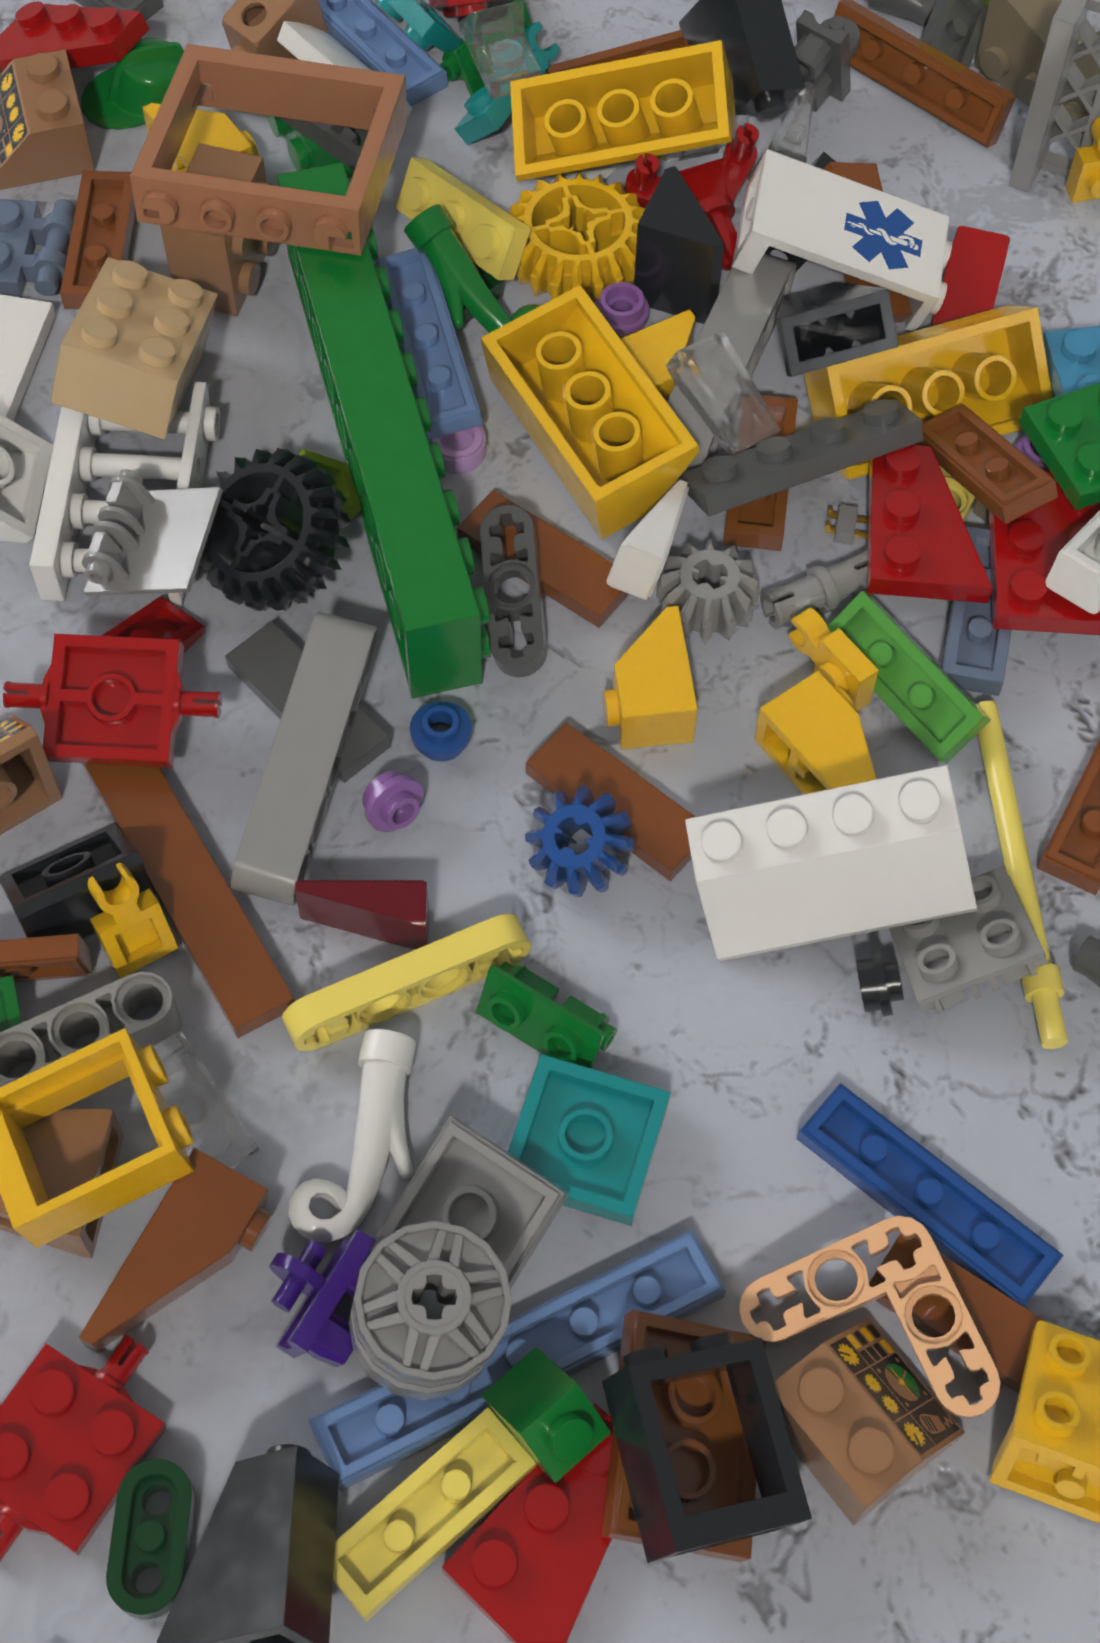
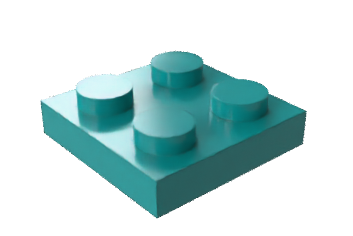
(590, 1135)

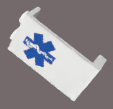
(845, 230)

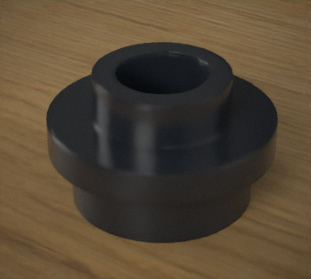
(879, 983)

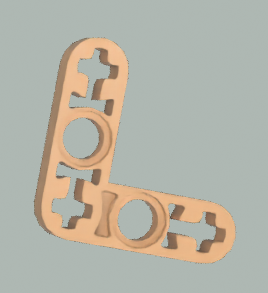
(903, 1289)

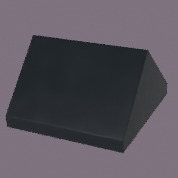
(677, 251)
(53, 891)

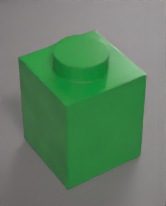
(546, 1413)

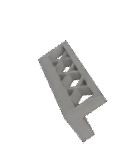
(1051, 90)

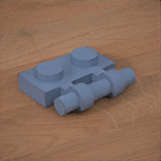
(19, 233)

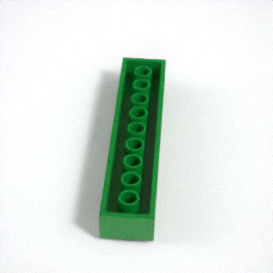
(390, 459)

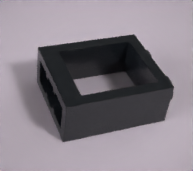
(648, 1466)

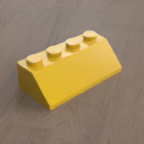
(622, 110)
(982, 360)
(589, 409)

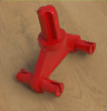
(712, 184)

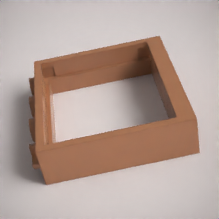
(282, 90)

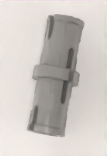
(819, 589)

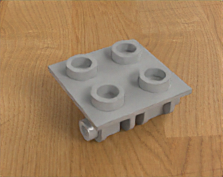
(148, 538)
(970, 947)

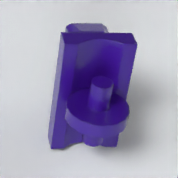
(315, 1326)

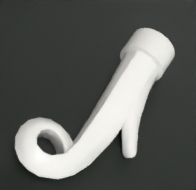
(380, 1129)

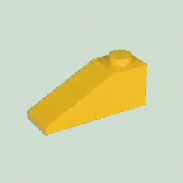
(815, 736)

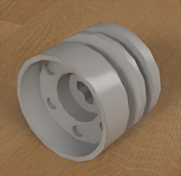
(396, 1339)

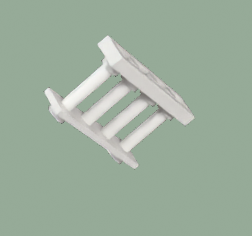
(76, 462)

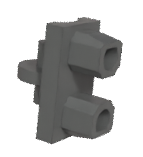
(825, 55)

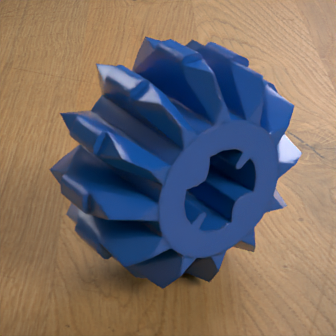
(559, 827)

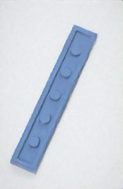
(569, 1329)

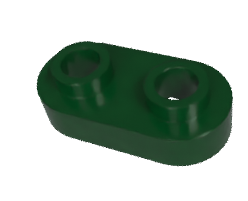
(150, 1540)

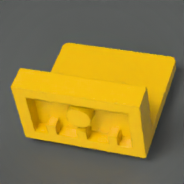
(1056, 1424)

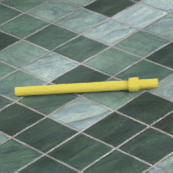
(1046, 987)

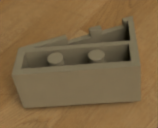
(1015, 45)

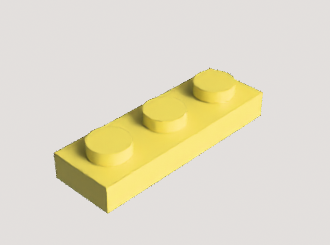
(484, 229)
(428, 1513)

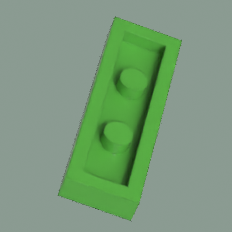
(911, 680)

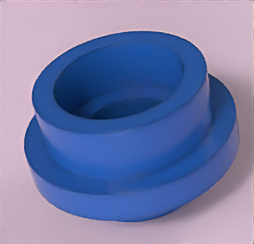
(445, 744)

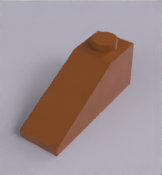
(184, 1243)

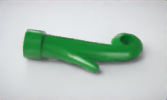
(435, 237)

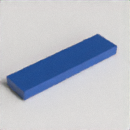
(920, 1186)

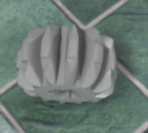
(710, 589)

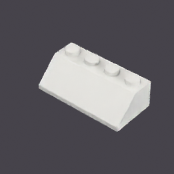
(831, 864)

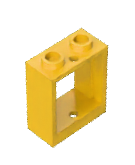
(67, 1083)

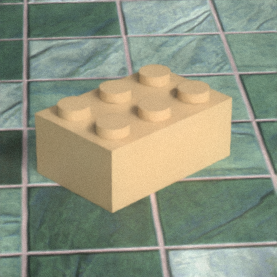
(133, 347)

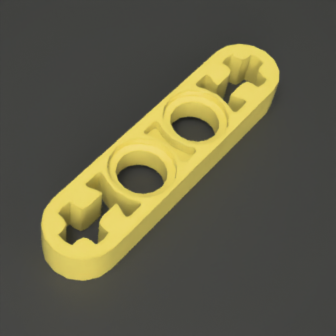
(404, 982)

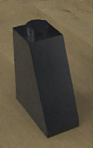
(756, 48)
(834, 325)
(263, 1557)

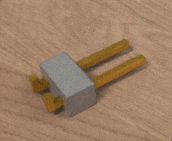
(845, 524)

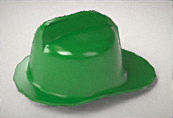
(140, 78)

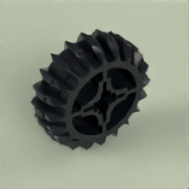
(290, 497)

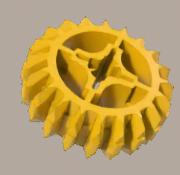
(577, 235)

